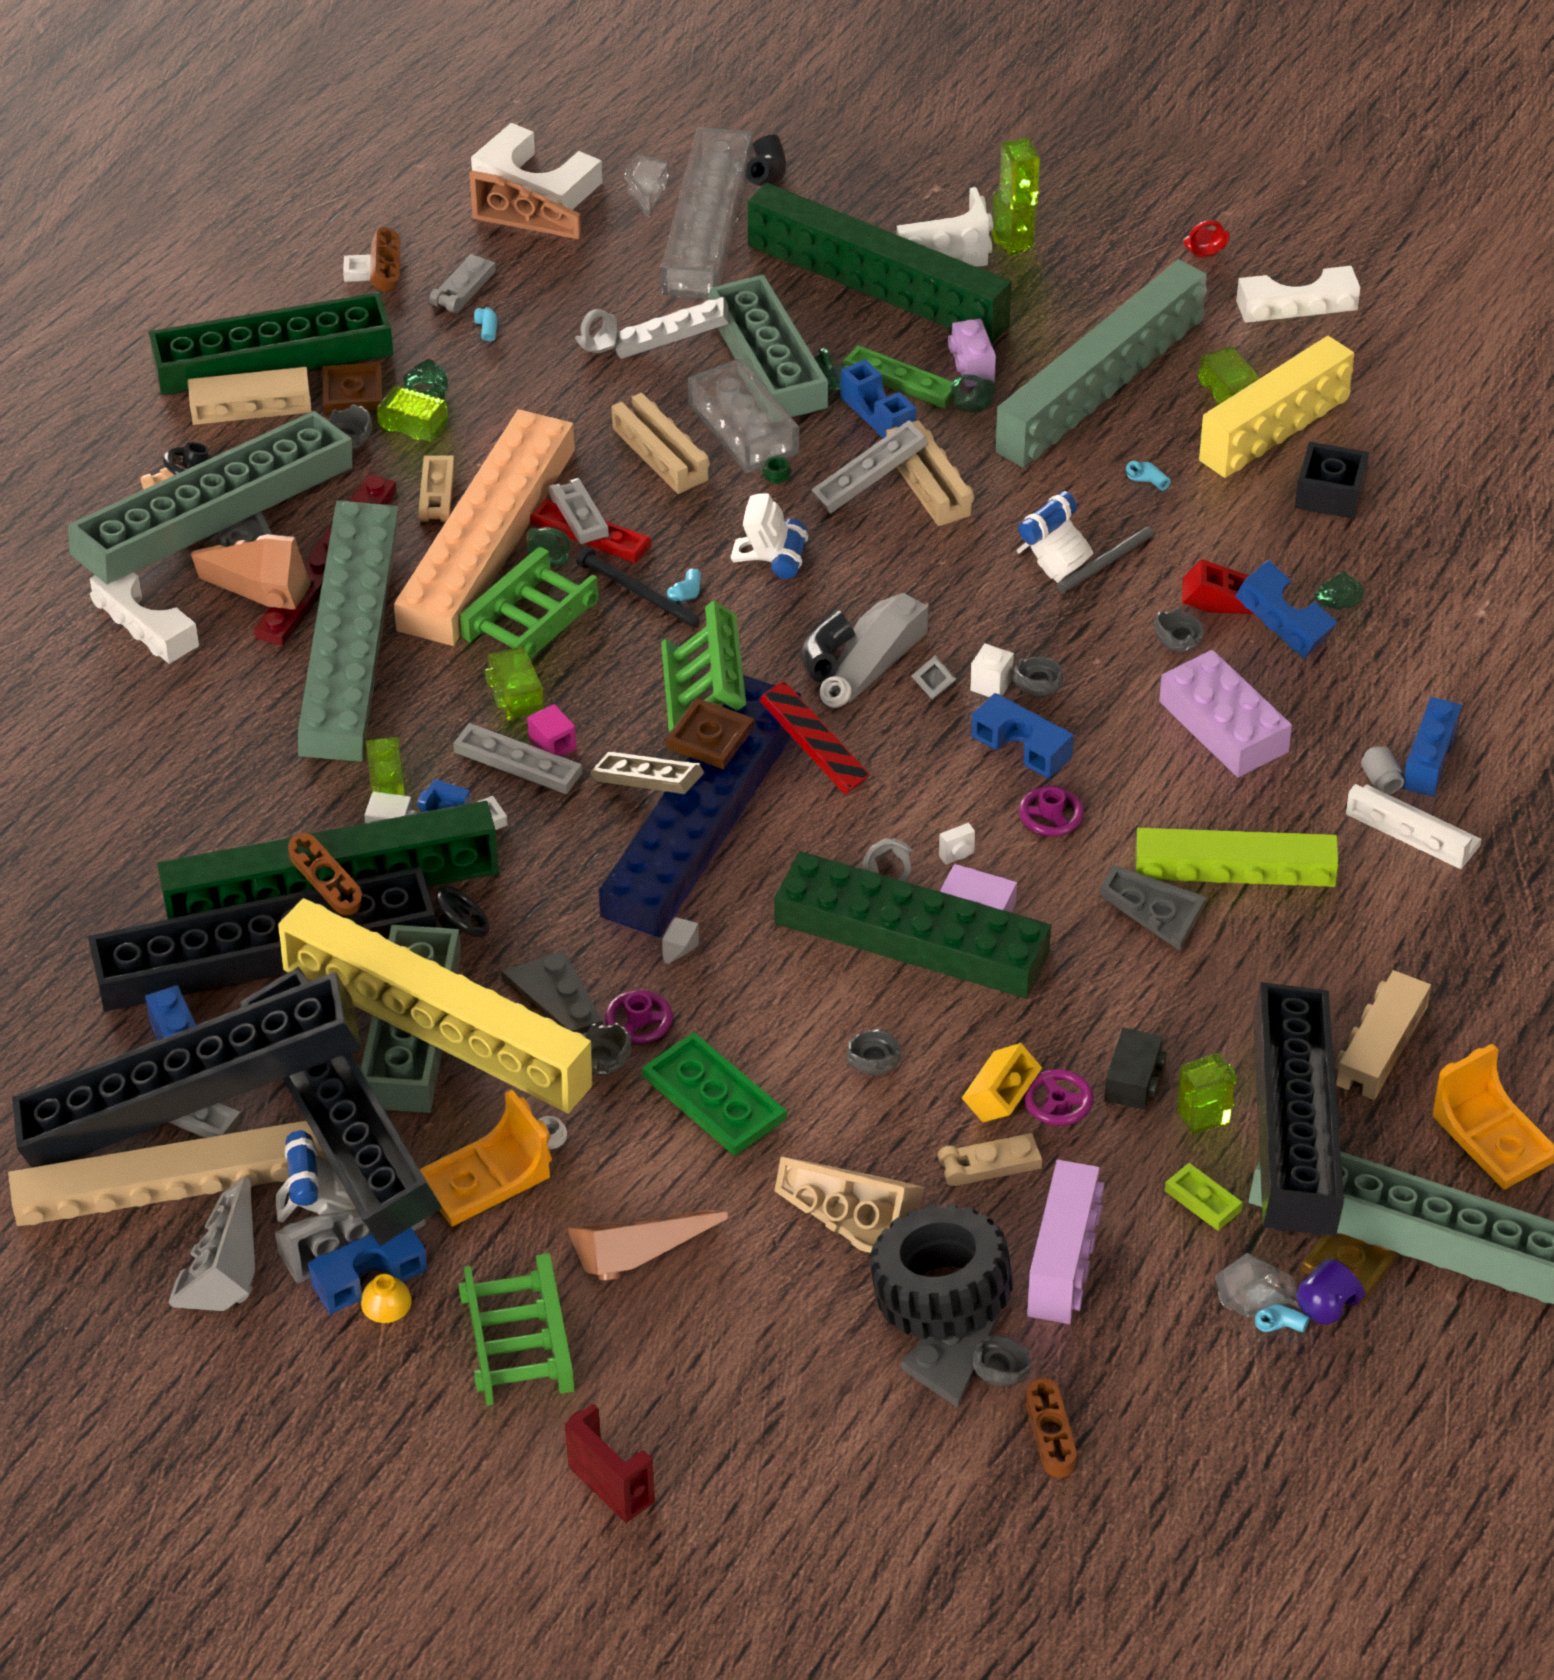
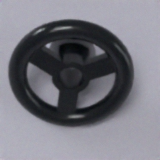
(192, 455)
(458, 915)

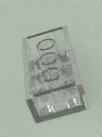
(743, 415)

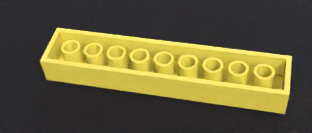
(440, 1006)

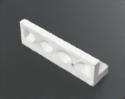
(1411, 825)

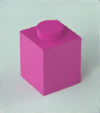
(552, 731)

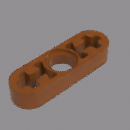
(378, 265)
(347, 884)
(1047, 1441)

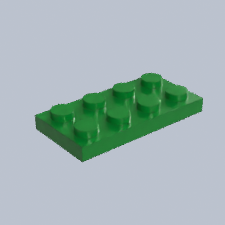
(714, 1093)

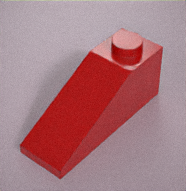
(1213, 588)

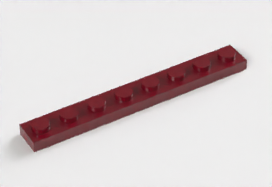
(280, 623)

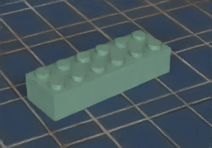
(771, 345)
(395, 1062)

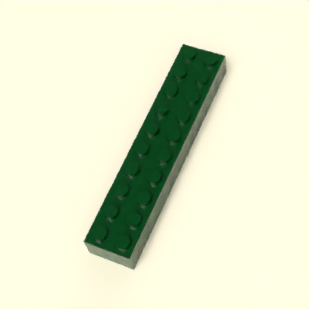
(876, 261)
(444, 842)

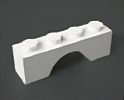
(1265, 299)
(163, 631)

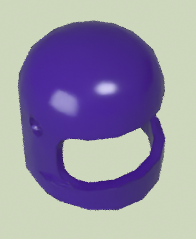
(1327, 1290)

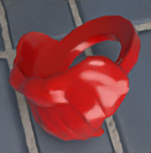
(1206, 242)

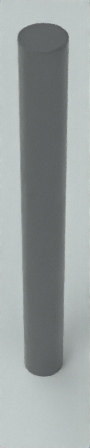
(1105, 560)

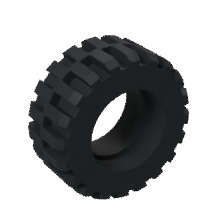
(945, 1303)

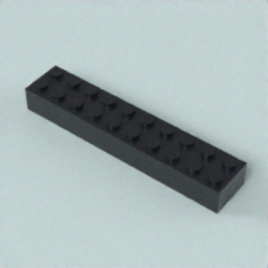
(237, 940)
(186, 1072)
(1297, 1110)
(358, 1137)

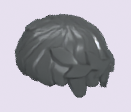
(353, 422)
(1179, 630)
(1038, 676)
(608, 1047)
(874, 1052)
(1001, 1361)

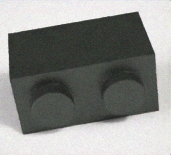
(1134, 1068)

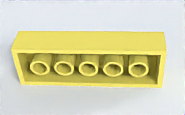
(1276, 406)

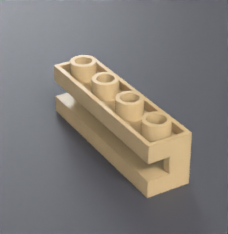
(249, 395)
(660, 443)
(936, 481)
(1383, 1033)

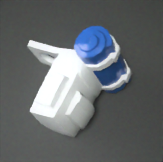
(771, 537)
(1054, 538)
(310, 1181)

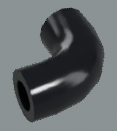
(769, 161)
(822, 643)

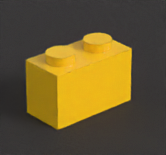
(1001, 1082)

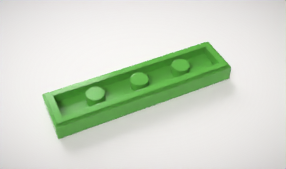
(905, 377)

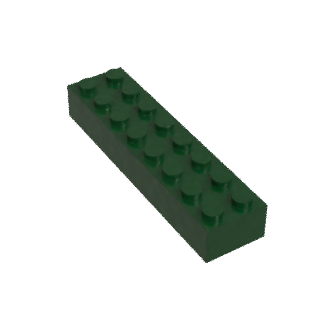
(273, 340)
(912, 924)

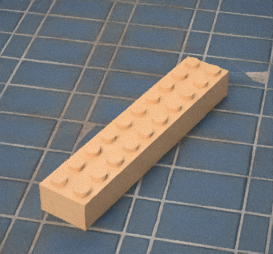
(484, 526)

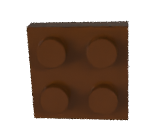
(352, 385)
(709, 733)

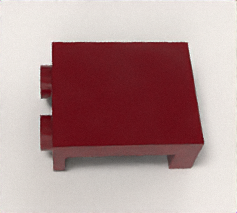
(620, 1484)

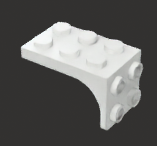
(958, 237)

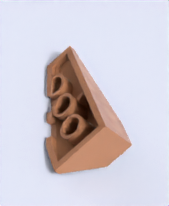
(510, 204)
(260, 570)
(619, 1247)

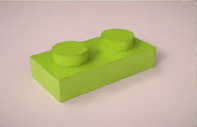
(1203, 1196)

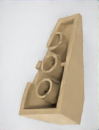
(847, 1200)

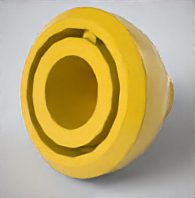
(386, 1299)

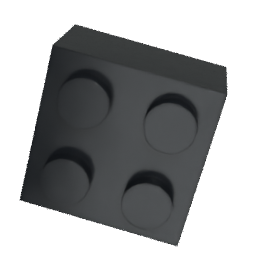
(1331, 480)

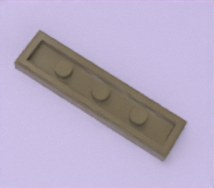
(647, 772)

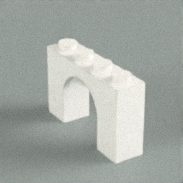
(515, 146)

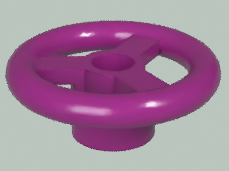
(1051, 803)
(639, 1013)
(1058, 1105)

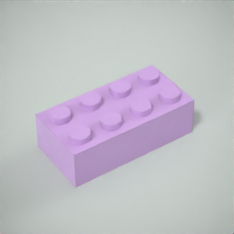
(1225, 713)
(1065, 1242)

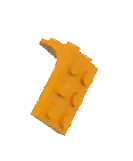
(1486, 1121)
(493, 1167)

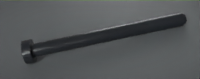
(587, 557)

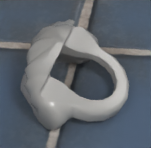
(605, 337)
(884, 848)

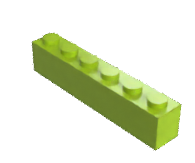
(1237, 857)

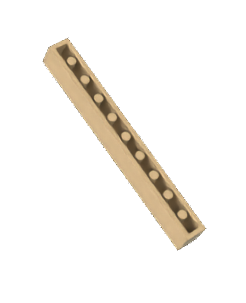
(151, 1174)

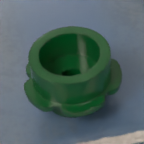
(776, 470)

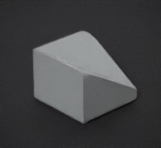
(933, 677)
(679, 939)

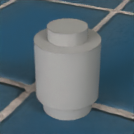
(1383, 769)

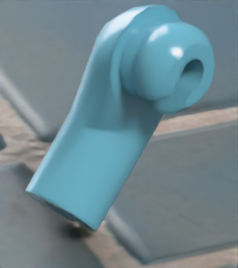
(489, 320)
(1147, 472)
(687, 589)
(1280, 1316)

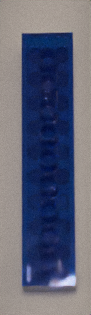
(690, 827)

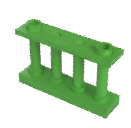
(518, 585)
(725, 661)
(550, 1338)

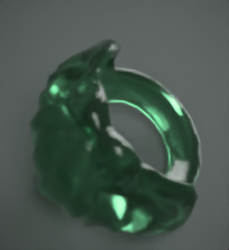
(831, 371)
(428, 373)
(979, 397)
(546, 539)
(1339, 592)

